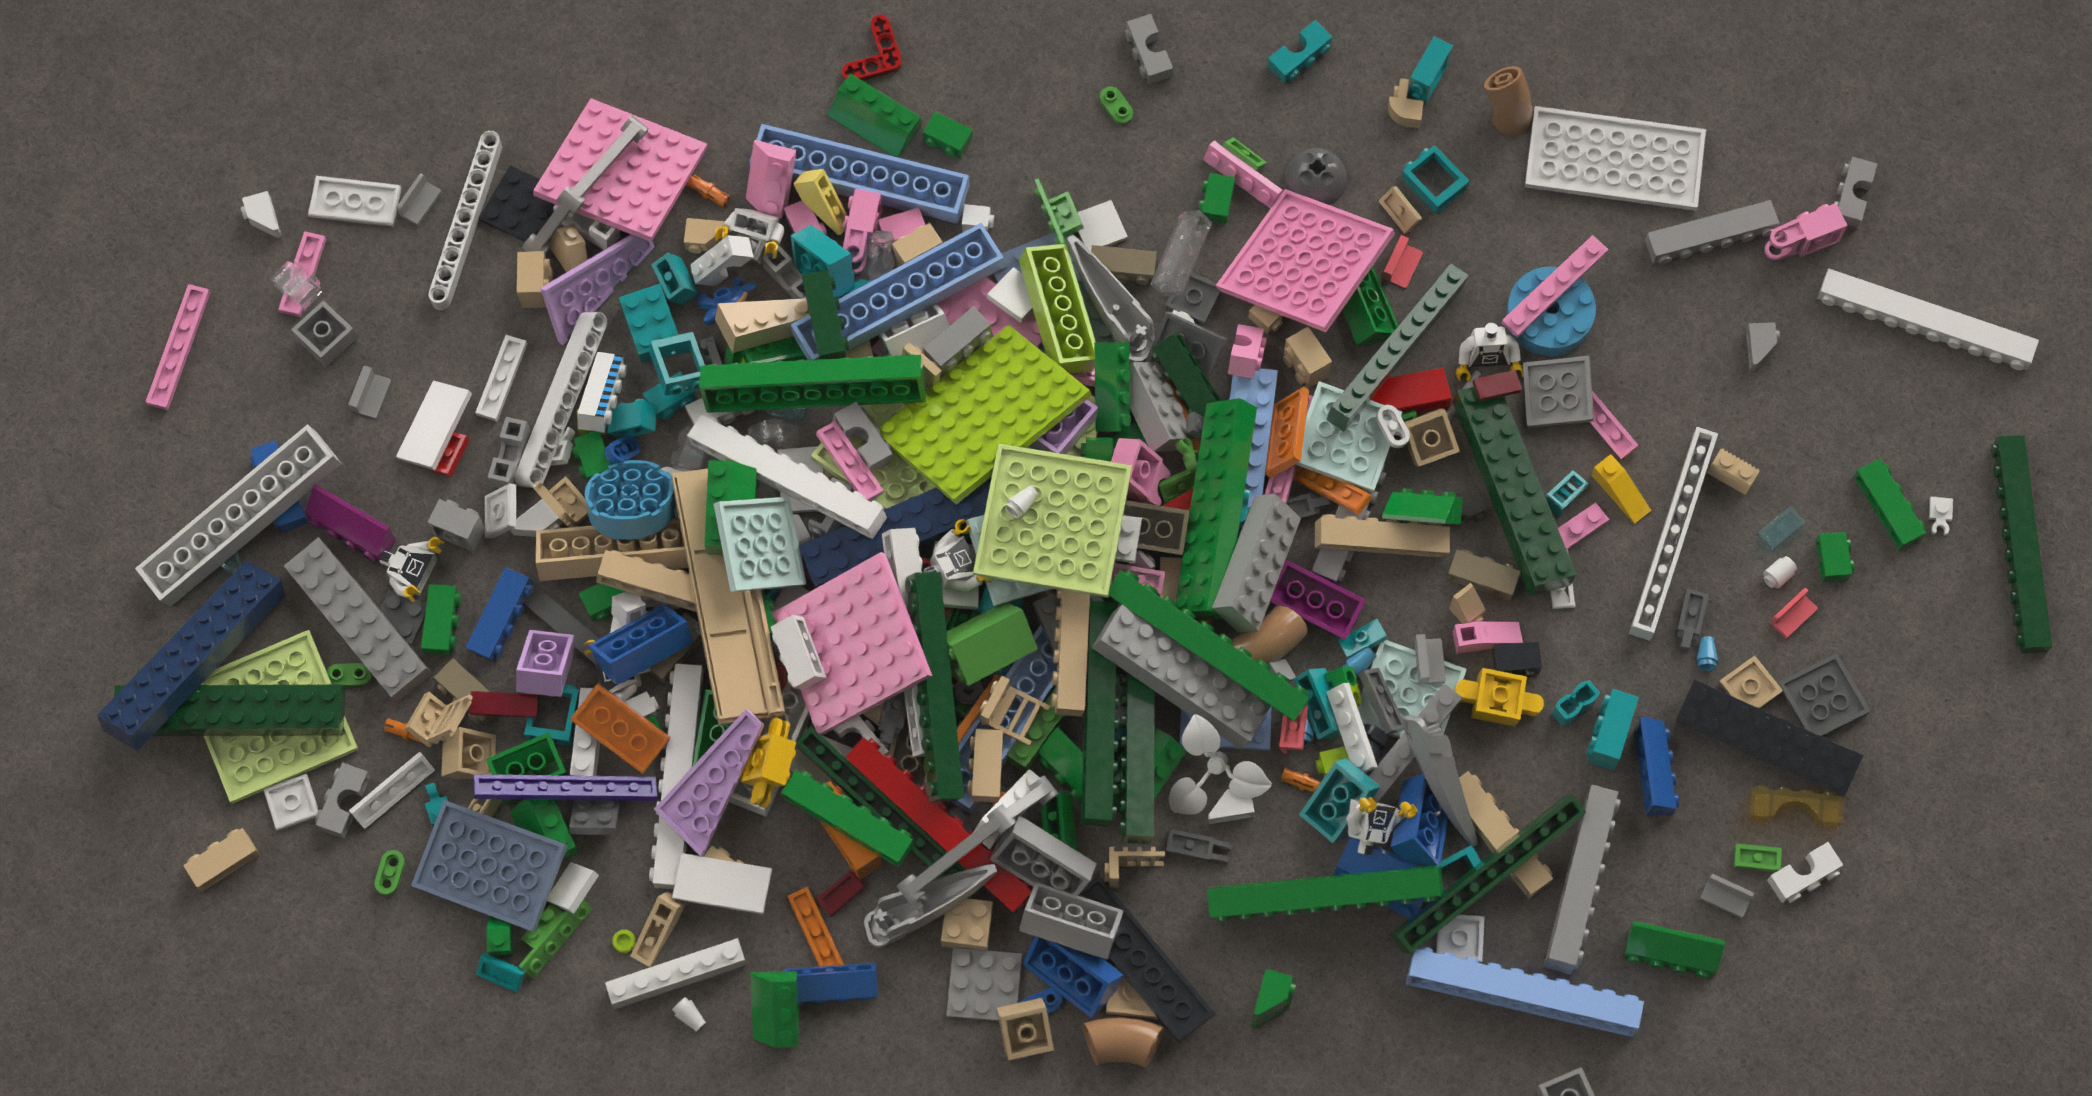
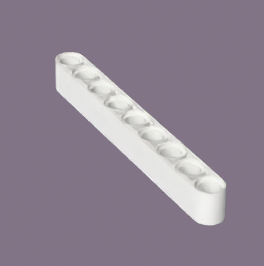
(463, 211)
(561, 399)

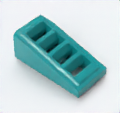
(1557, 503)

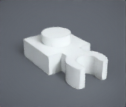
(564, 448)
(1941, 511)

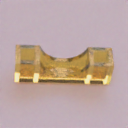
(1824, 808)

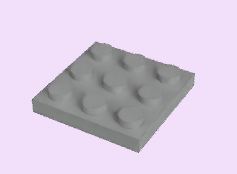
(1558, 392)
(982, 983)

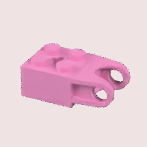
(861, 224)
(1808, 233)
(1146, 470)

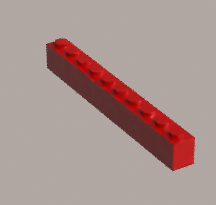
(933, 818)

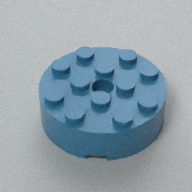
(1557, 332)
(630, 500)

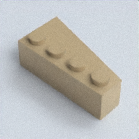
(758, 322)

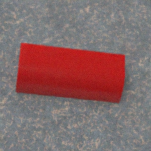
(1416, 391)

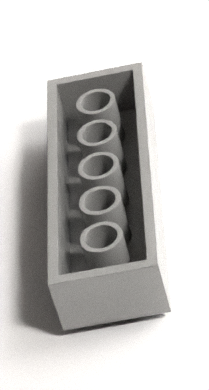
(1256, 563)

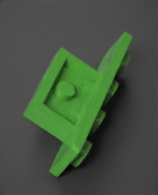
(1062, 212)
(550, 934)

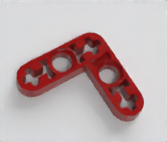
(880, 60)

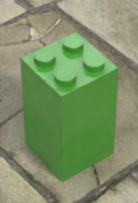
(989, 643)

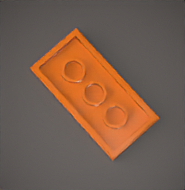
(1287, 432)
(620, 728)

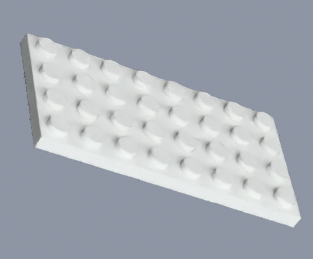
(1615, 158)

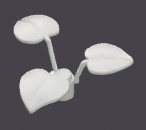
(1200, 738)

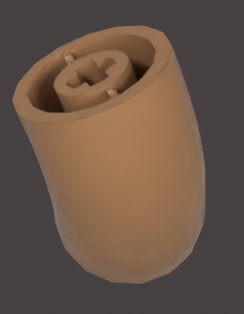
(1509, 100)
(1276, 637)
(1122, 1040)

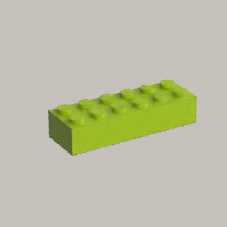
(1059, 307)

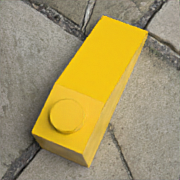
(1620, 488)

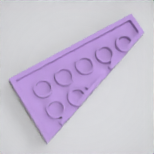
(591, 283)
(704, 792)

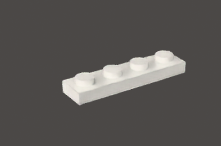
(501, 378)
(1351, 727)
(391, 790)

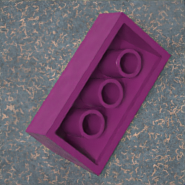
(348, 523)
(1317, 600)

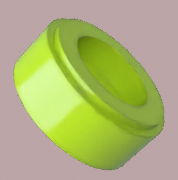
(624, 941)

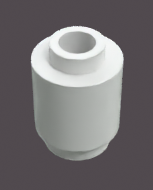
(1779, 572)

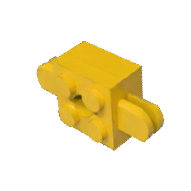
(1499, 697)
(769, 762)

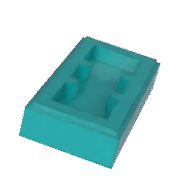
(1364, 637)
(500, 972)

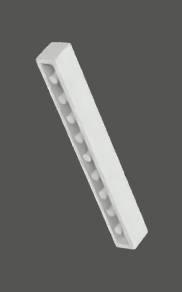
(1927, 319)
(788, 477)
(1673, 533)
(904, 560)
(679, 759)

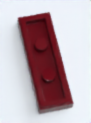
(504, 704)

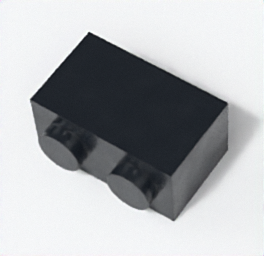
(1518, 658)

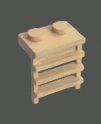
(564, 501)
(998, 705)
(435, 720)
(1120, 858)

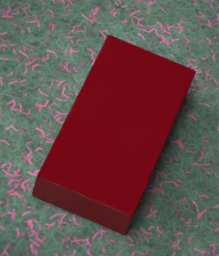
(1497, 385)
(840, 893)

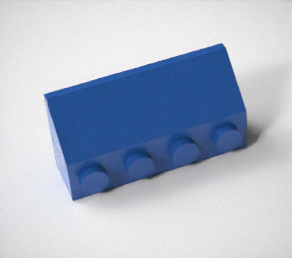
(641, 644)
(1655, 767)
(1423, 836)
(1379, 860)
(1074, 974)

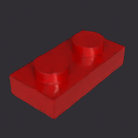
(452, 455)

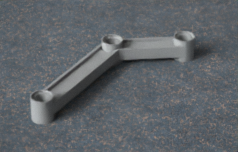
(572, 199)
(999, 820)

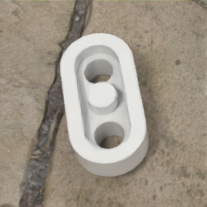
(1393, 427)

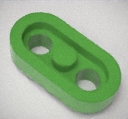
(1116, 104)
(348, 674)
(389, 873)

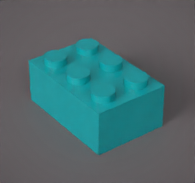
(817, 252)
(647, 318)
(1611, 729)
(1332, 799)

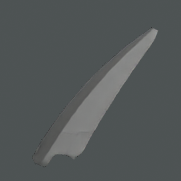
(1113, 302)
(1440, 772)
(897, 918)

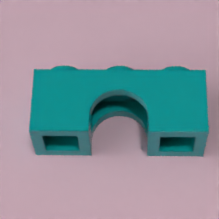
(1287, 64)

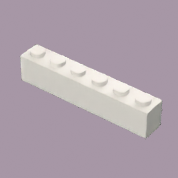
(675, 973)

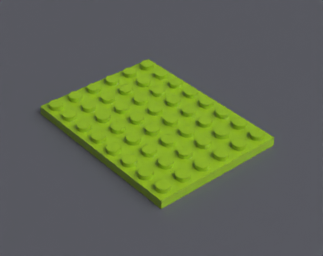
(993, 397)

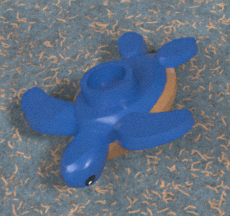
(724, 295)

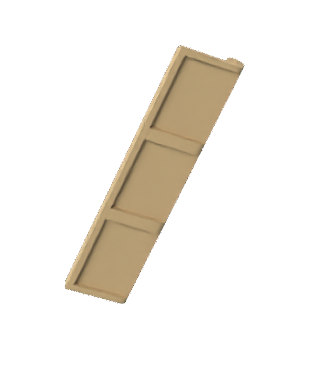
(730, 622)

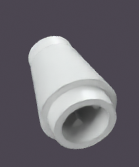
(1020, 503)
(688, 1013)

